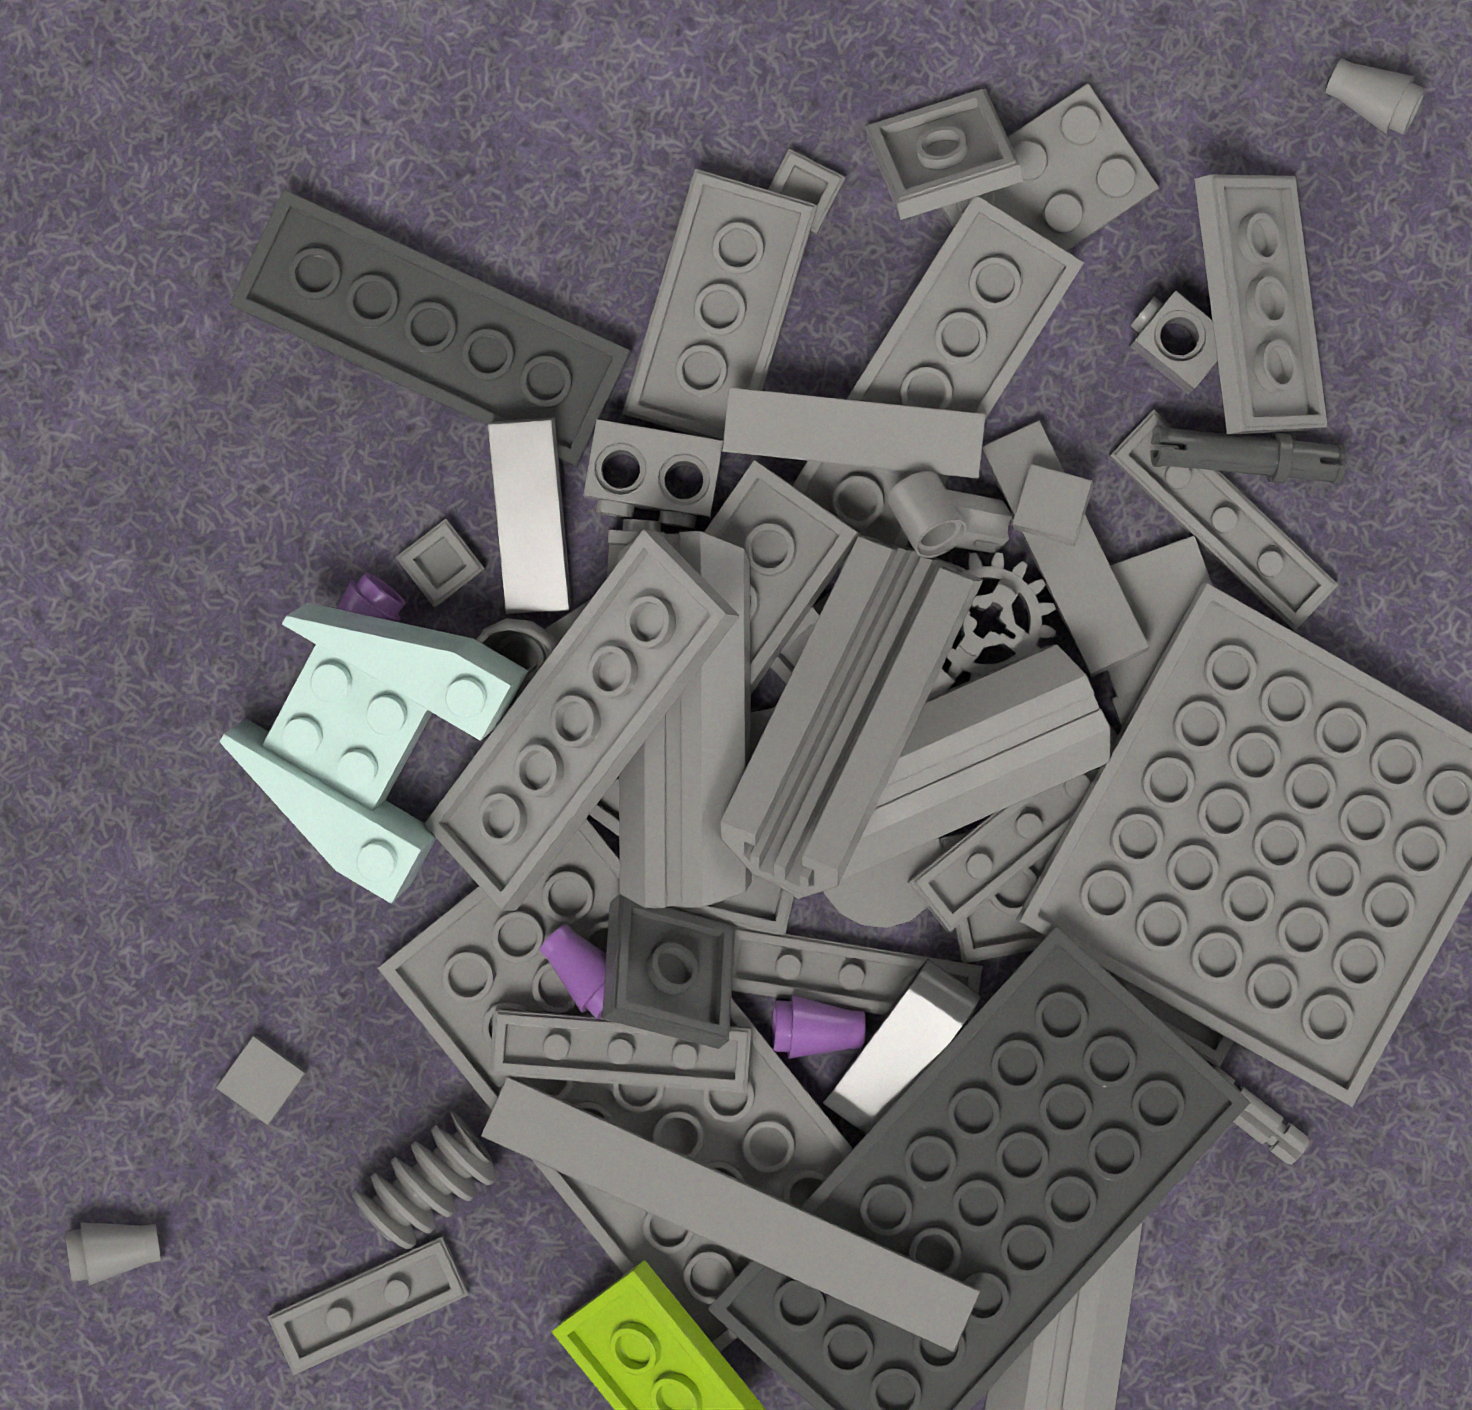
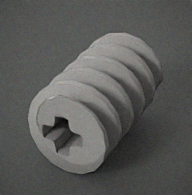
(427, 1184)

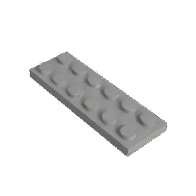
(950, 348)
(792, 558)
(581, 719)

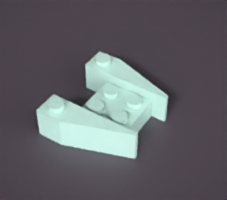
(355, 727)

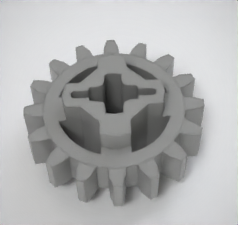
(1002, 596)

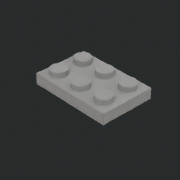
(1073, 171)

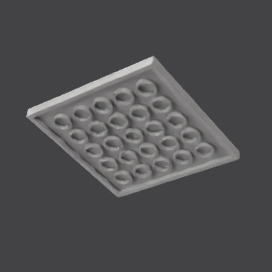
(1269, 846)

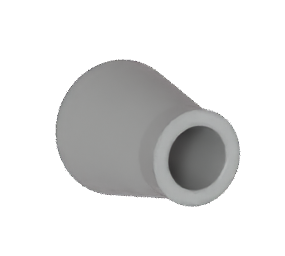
(1378, 95)
(110, 1249)

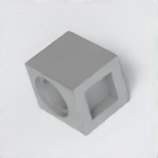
(1182, 370)

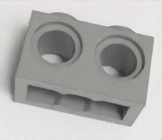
(657, 455)

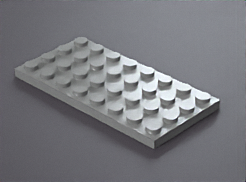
(765, 1137)

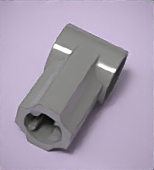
(947, 519)

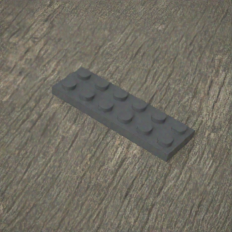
(426, 324)

